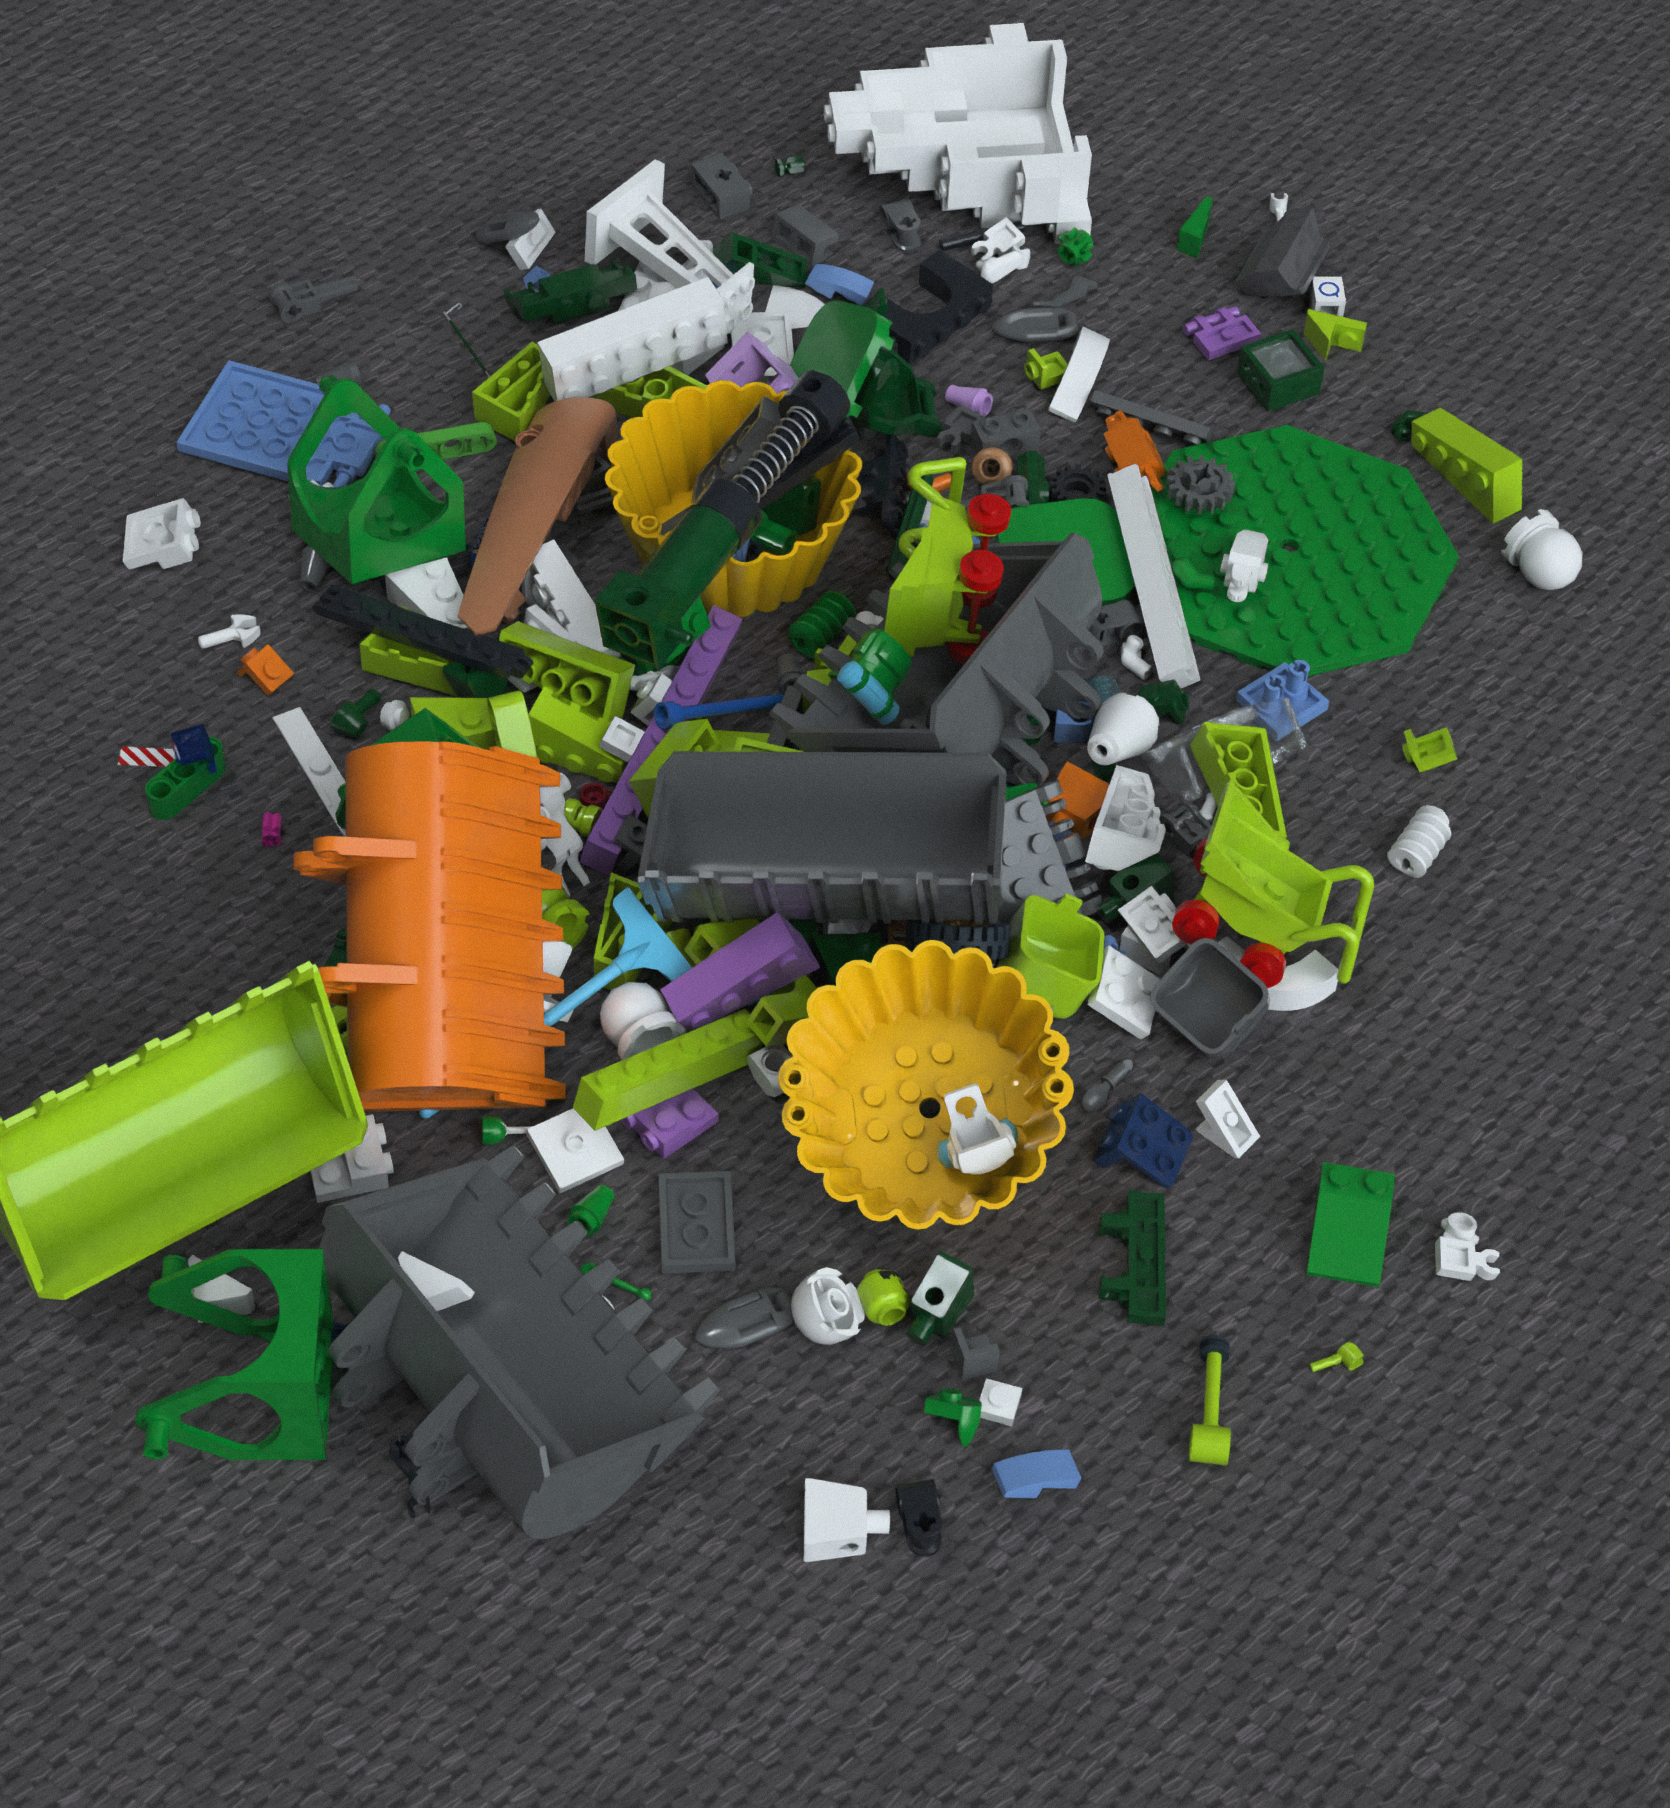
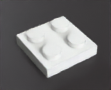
(1124, 993)

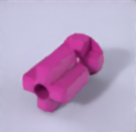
(271, 829)

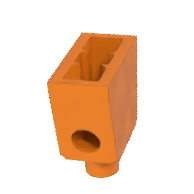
(1083, 797)

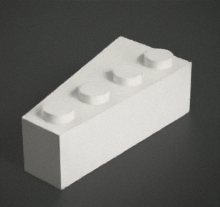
(562, 596)

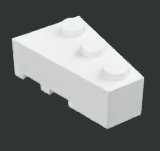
(427, 590)

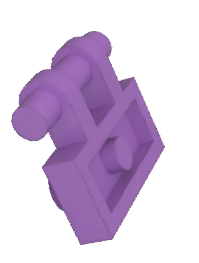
(1221, 332)

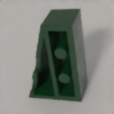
(837, 949)

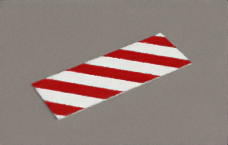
(145, 756)

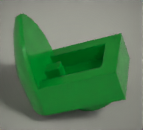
(952, 1405)

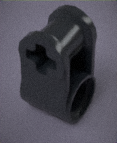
(920, 1512)

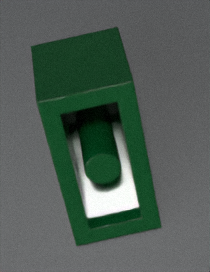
(473, 683)

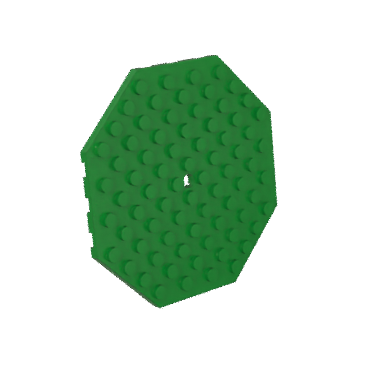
(1362, 561)

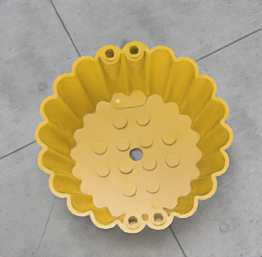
(656, 479)
(910, 1035)

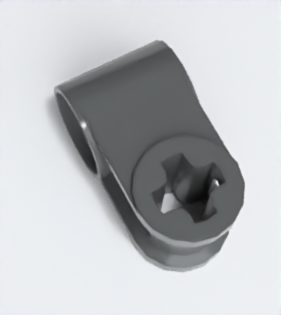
(901, 224)
(1117, 623)

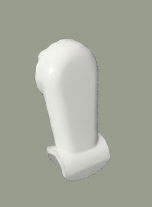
(997, 268)

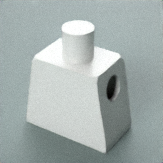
(838, 1520)

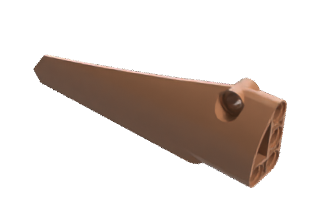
(539, 487)

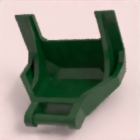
(894, 393)

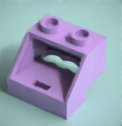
(750, 361)

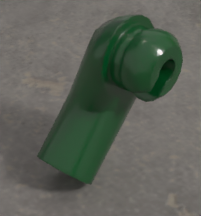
(1402, 426)

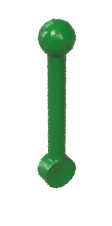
(641, 1293)

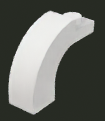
(1302, 982)

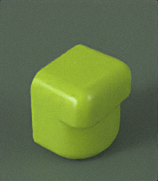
(1056, 951)

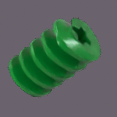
(820, 623)

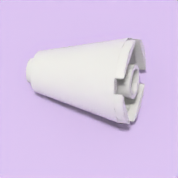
(1122, 729)

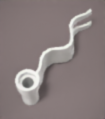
(570, 840)

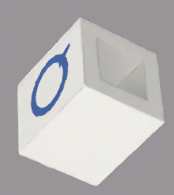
(1327, 295)

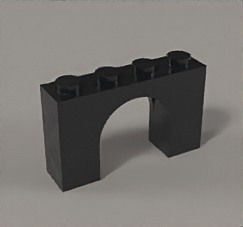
(958, 287)

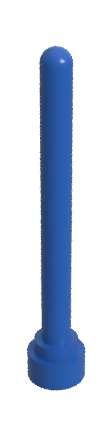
(669, 713)

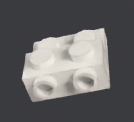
(161, 535)
(356, 1170)

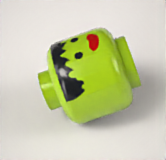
(883, 1297)

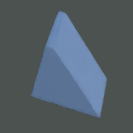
(533, 276)

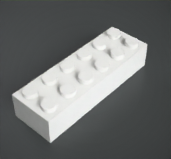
(634, 341)

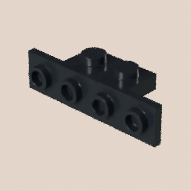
(884, 485)

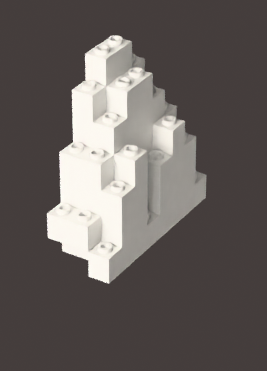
(975, 129)

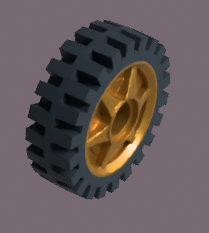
(961, 935)

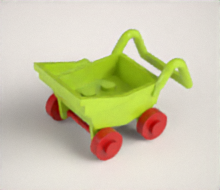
(944, 569)
(1266, 892)

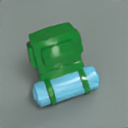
(874, 673)

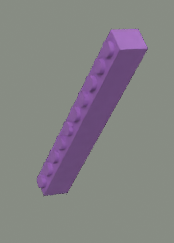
(686, 689)

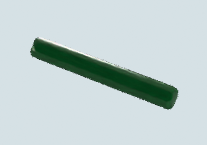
(911, 520)

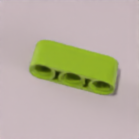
(511, 723)

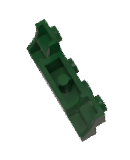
(572, 292)

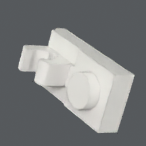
(528, 246)

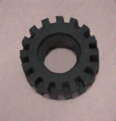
(1076, 480)

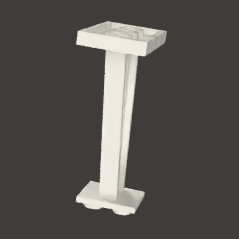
(633, 206)

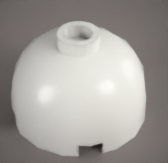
(826, 1307)

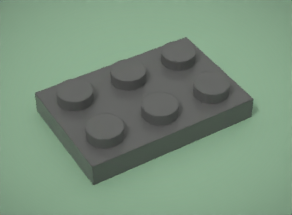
(696, 1222)

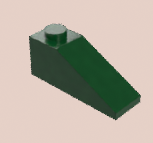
(771, 264)

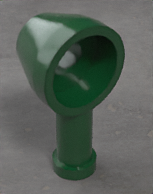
(350, 718)

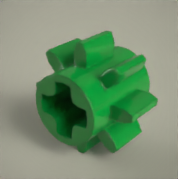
(1075, 246)

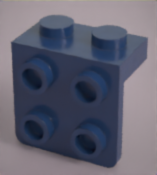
(1144, 1138)

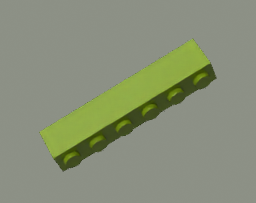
(665, 1070)

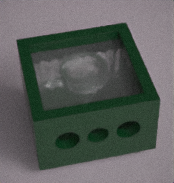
(1280, 370)

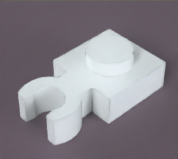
(999, 240)
(1460, 1261)

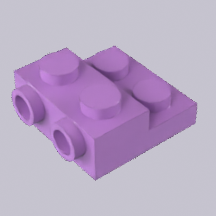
(672, 1122)

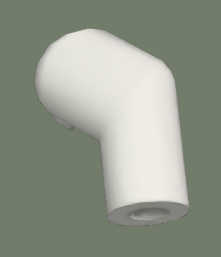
(1132, 657)

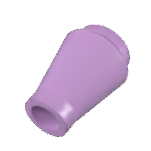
(972, 398)

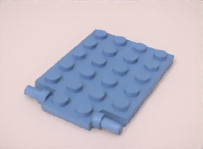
(259, 416)

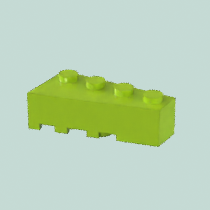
(573, 671)

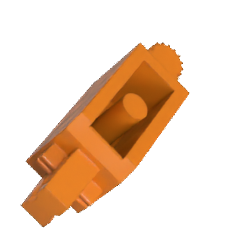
(1132, 444)

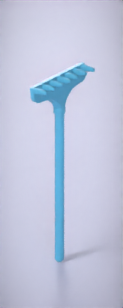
(643, 947)

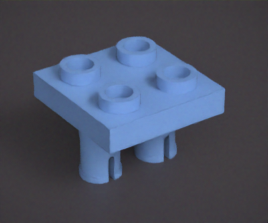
(1283, 683)

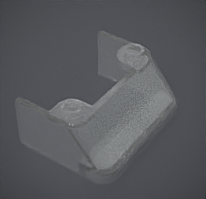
(1177, 768)

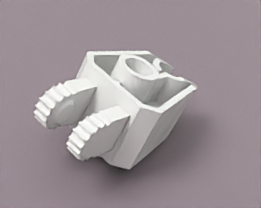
(1245, 564)

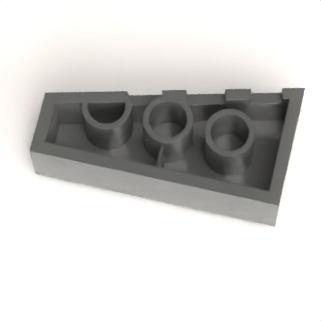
(740, 445)

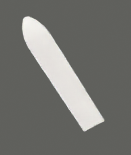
(312, 758)

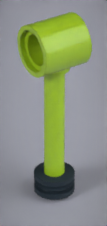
(1209, 1440)

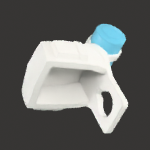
(977, 1142)

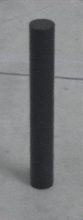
(970, 238)

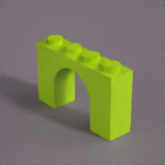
(773, 1013)

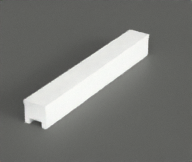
(1153, 577)

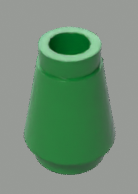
(592, 1209)

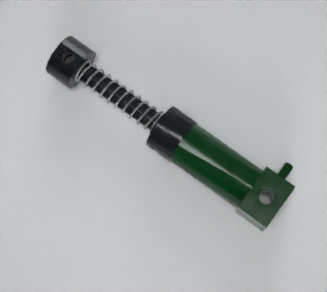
(645, 610)

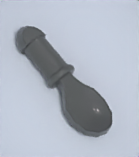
(1096, 1095)

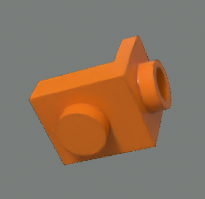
(265, 669)

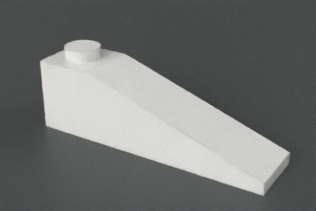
(1127, 823)

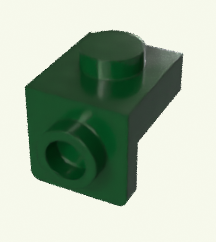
(1166, 698)

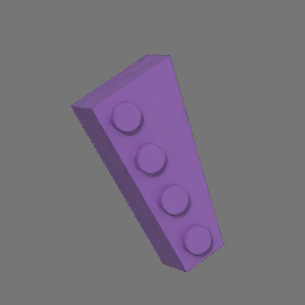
(740, 973)

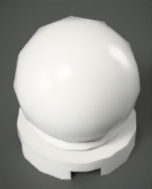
(1545, 554)
(637, 1019)

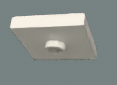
(573, 1150)

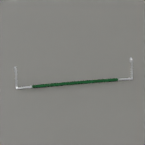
(463, 339)

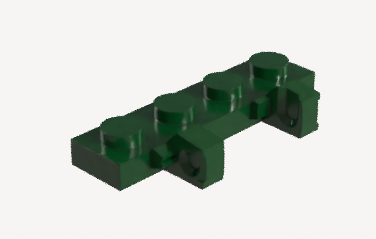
(1144, 1282)

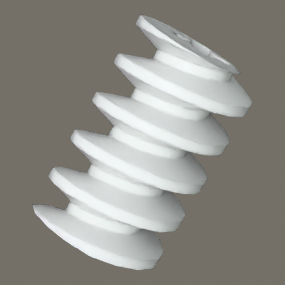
(1420, 841)

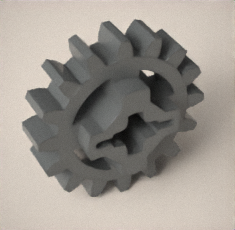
(1200, 485)

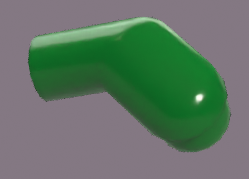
(1190, 577)

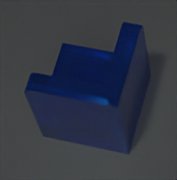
(193, 746)

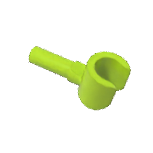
(1347, 1353)

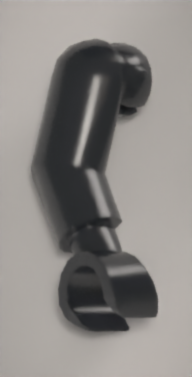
(399, 1457)

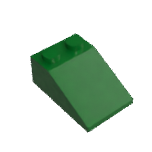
(1350, 1224)

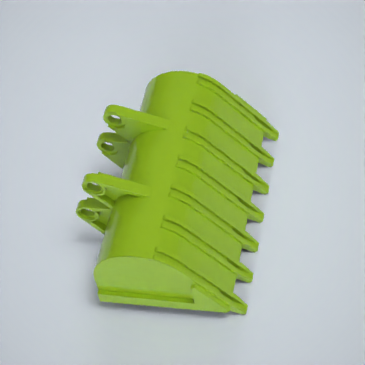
(177, 1135)

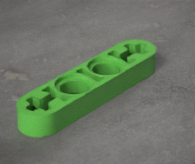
(472, 432)

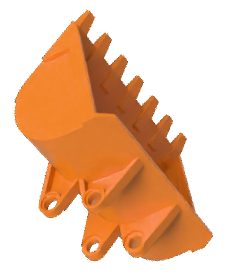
(443, 926)

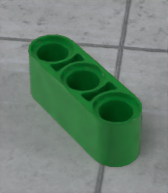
(179, 785)

